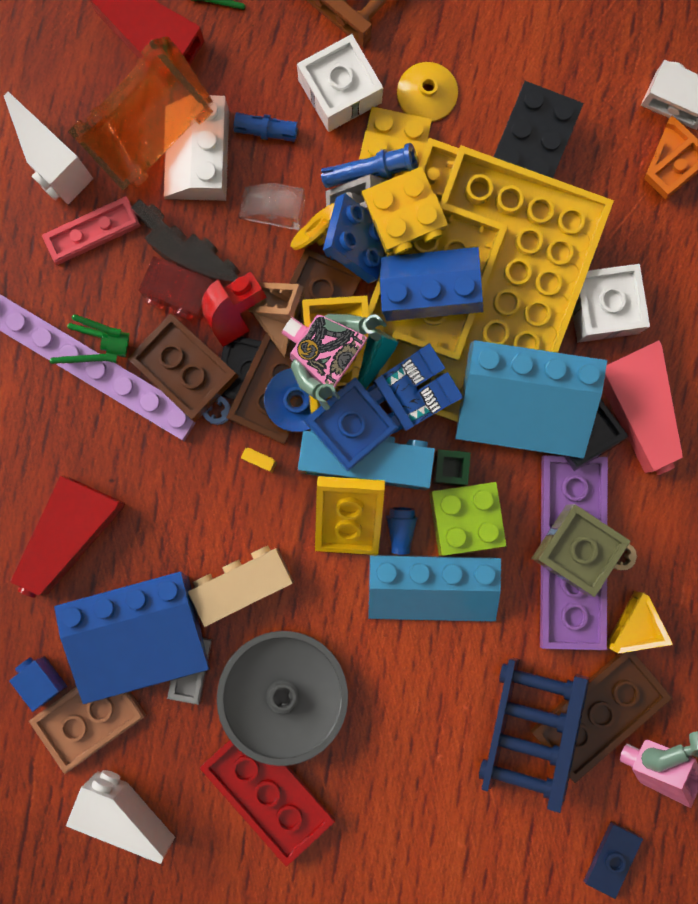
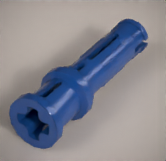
(383, 165)

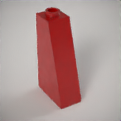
(145, 20)
(63, 534)

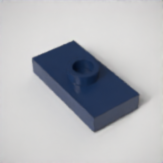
(613, 860)

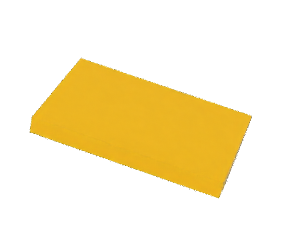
(532, 253)

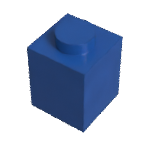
(37, 682)

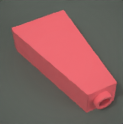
(644, 407)

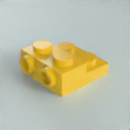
(392, 131)
(405, 211)

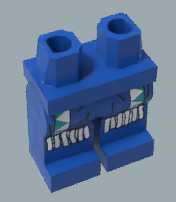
(403, 397)

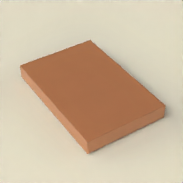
(78, 730)

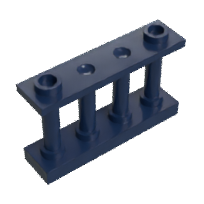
(559, 756)

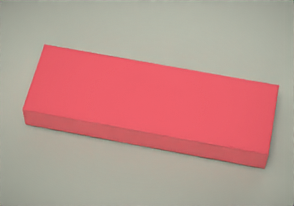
(91, 230)

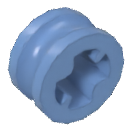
(224, 413)

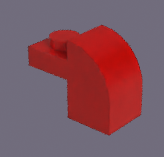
(224, 306)

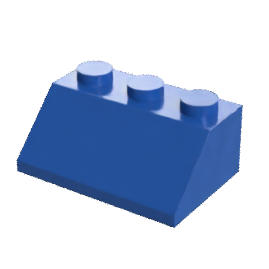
(431, 284)

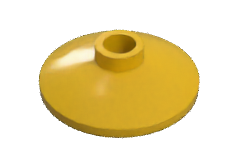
(423, 103)
(314, 230)

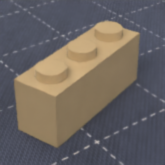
(240, 585)

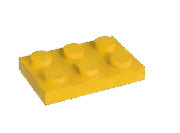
(348, 515)

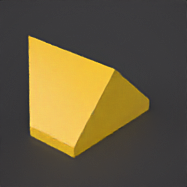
(638, 627)

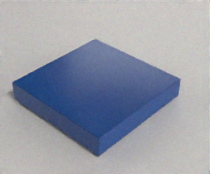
(351, 424)

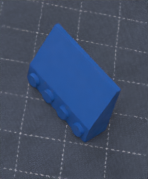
(132, 637)

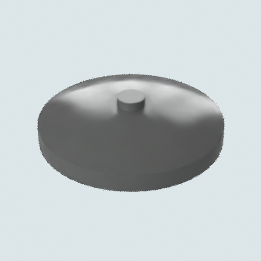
(282, 698)

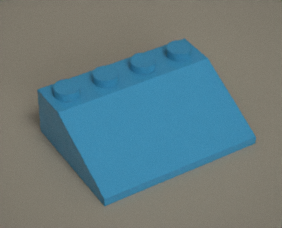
(530, 398)

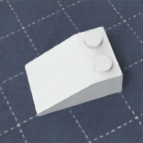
(55, 165)
(119, 816)

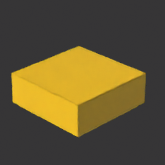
(259, 459)

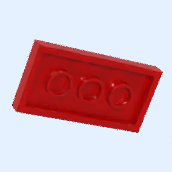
(269, 800)

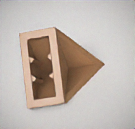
(277, 309)

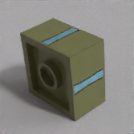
(581, 550)

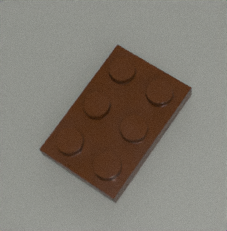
(183, 367)

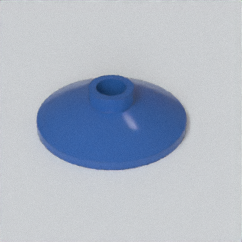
(278, 406)

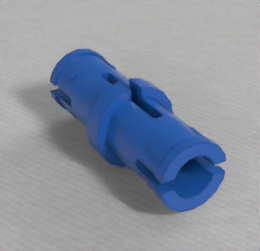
(265, 127)

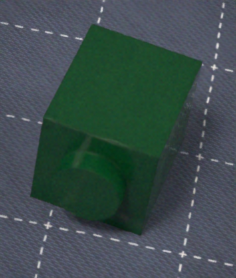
(451, 467)

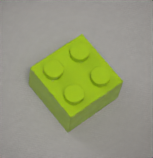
(467, 519)

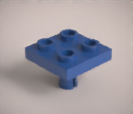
(354, 239)

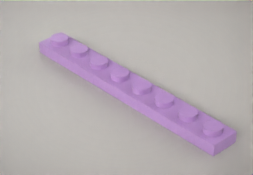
(102, 375)

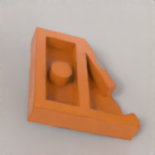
(673, 160)

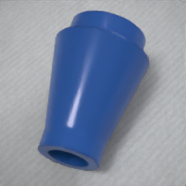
(401, 528)

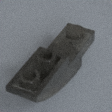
(192, 254)

